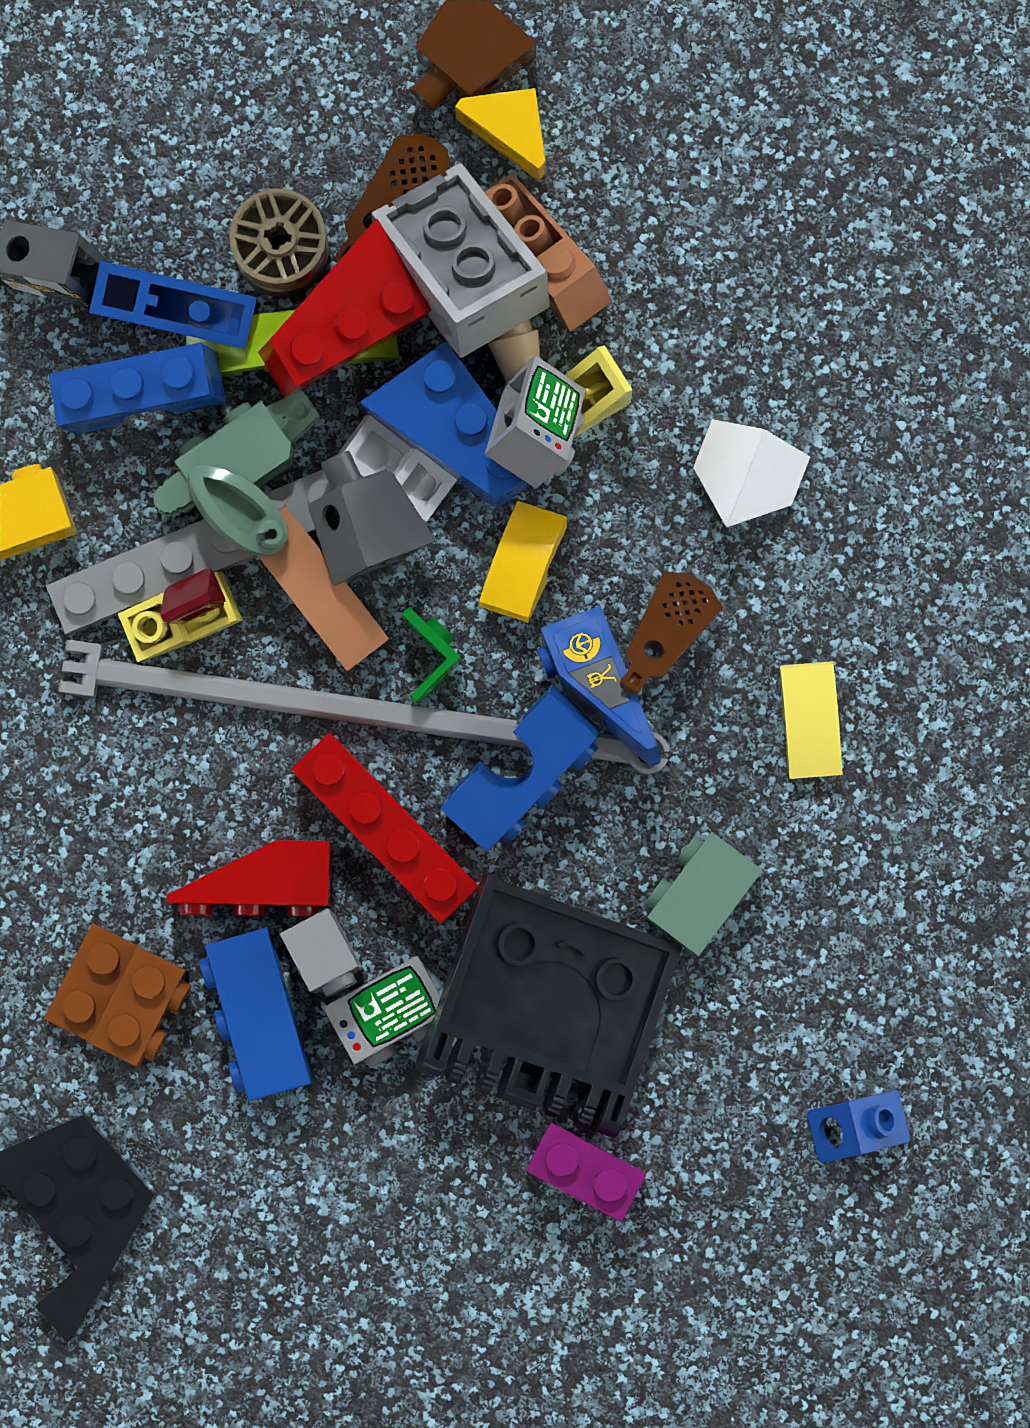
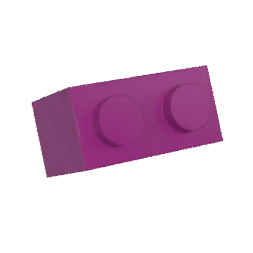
(586, 1171)

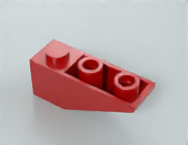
(273, 876)

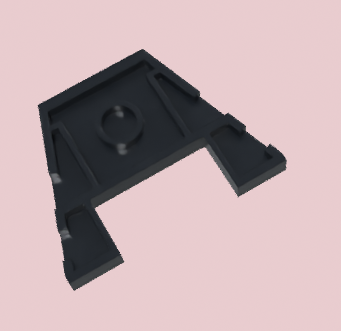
(85, 1203)

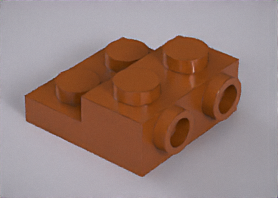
(118, 996)

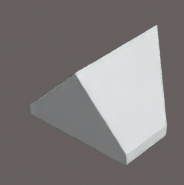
(748, 471)

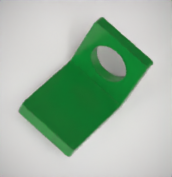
(438, 639)

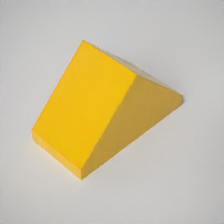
(509, 125)

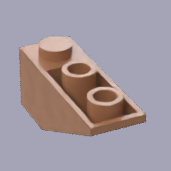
(573, 279)

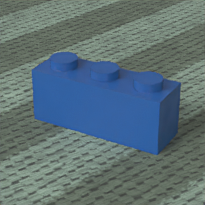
(256, 1015)

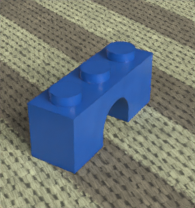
(157, 381)
(491, 805)

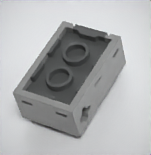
(465, 260)

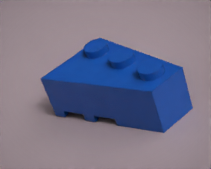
(448, 419)

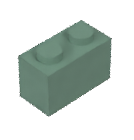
(702, 894)

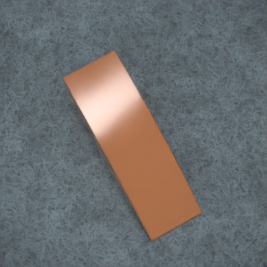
(329, 608)

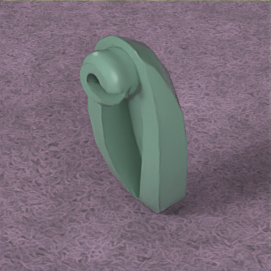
(237, 510)

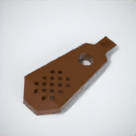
(380, 188)
(664, 632)

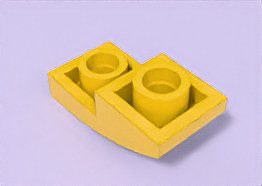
(522, 561)

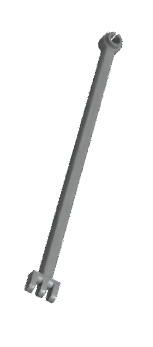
(314, 703)

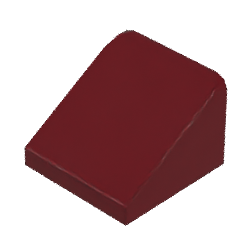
(191, 598)

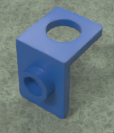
(865, 1123)

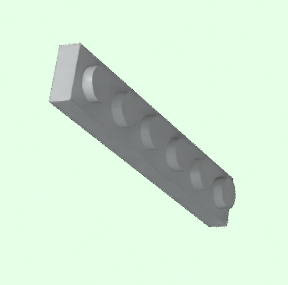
(149, 569)

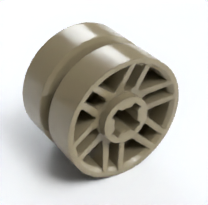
(261, 224)

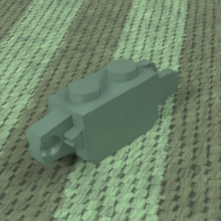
(251, 444)

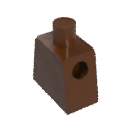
(469, 51)

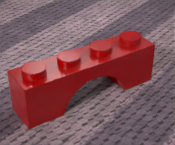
(385, 828)

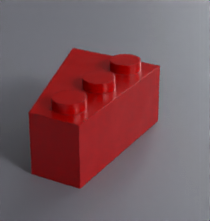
(346, 315)

